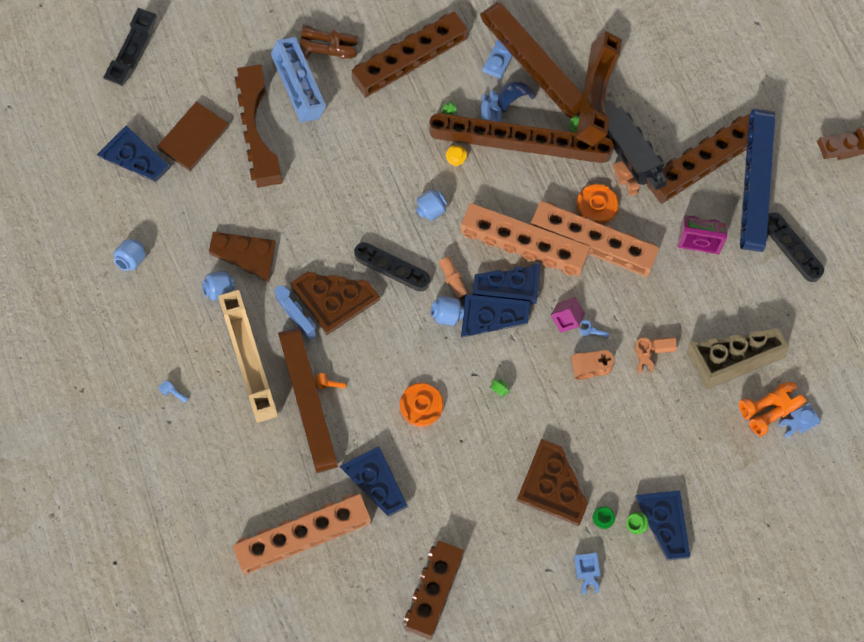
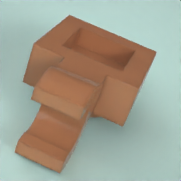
(625, 177)

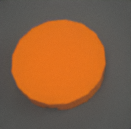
(597, 203)
(421, 404)

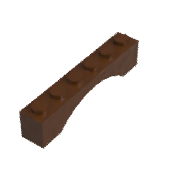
(593, 118)
(265, 162)

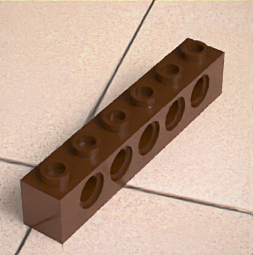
(405, 63)
(702, 167)

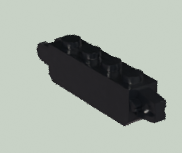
(633, 148)

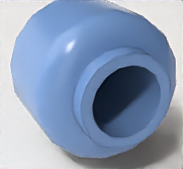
(431, 205)
(129, 254)
(217, 284)
(447, 310)

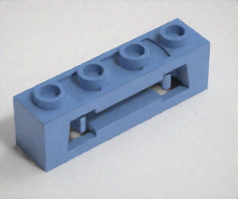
(298, 79)

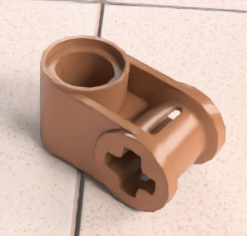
(588, 364)

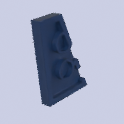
(134, 155)
(511, 284)
(492, 314)
(376, 479)
(666, 522)

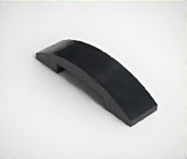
(132, 48)

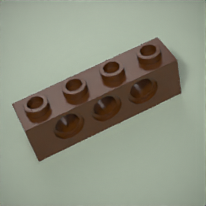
(426, 625)

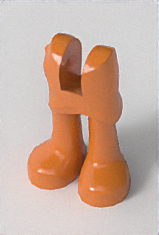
(779, 399)

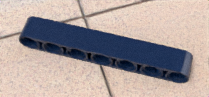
(757, 180)

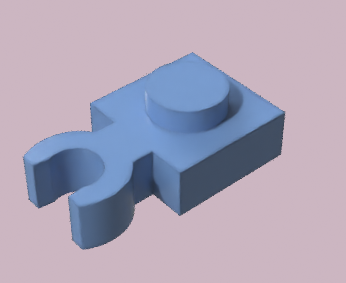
(802, 419)
(587, 569)

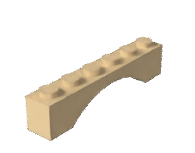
(248, 356)

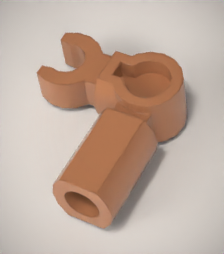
(659, 345)

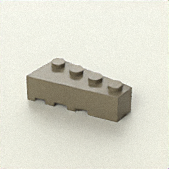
(735, 356)

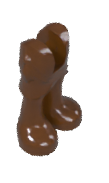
(340, 45)

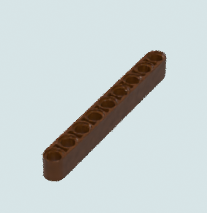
(510, 142)

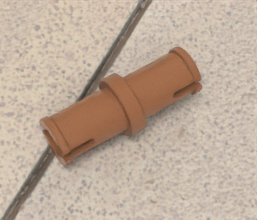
(453, 278)

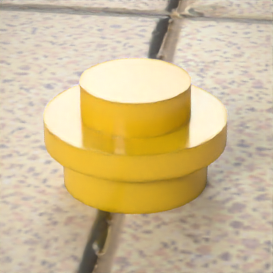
(456, 155)

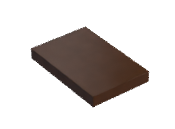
(193, 136)

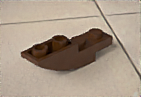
(842, 145)

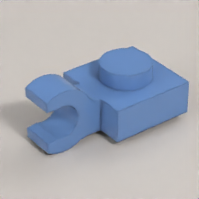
(489, 107)

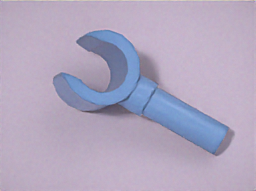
(591, 330)
(166, 387)

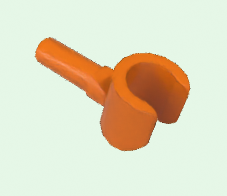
(322, 382)

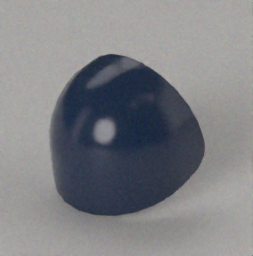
(511, 92)

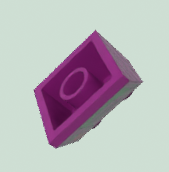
(702, 235)

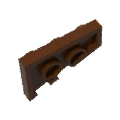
(246, 252)

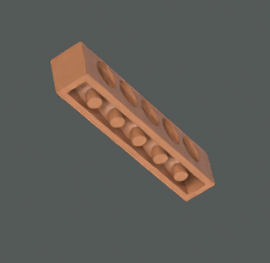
(519, 230)
(599, 248)
(315, 536)

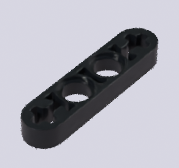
(796, 245)
(394, 263)

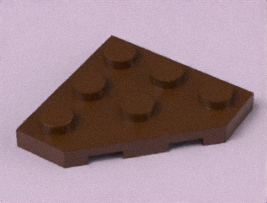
(333, 298)
(553, 485)

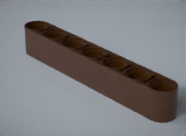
(533, 58)
(308, 400)

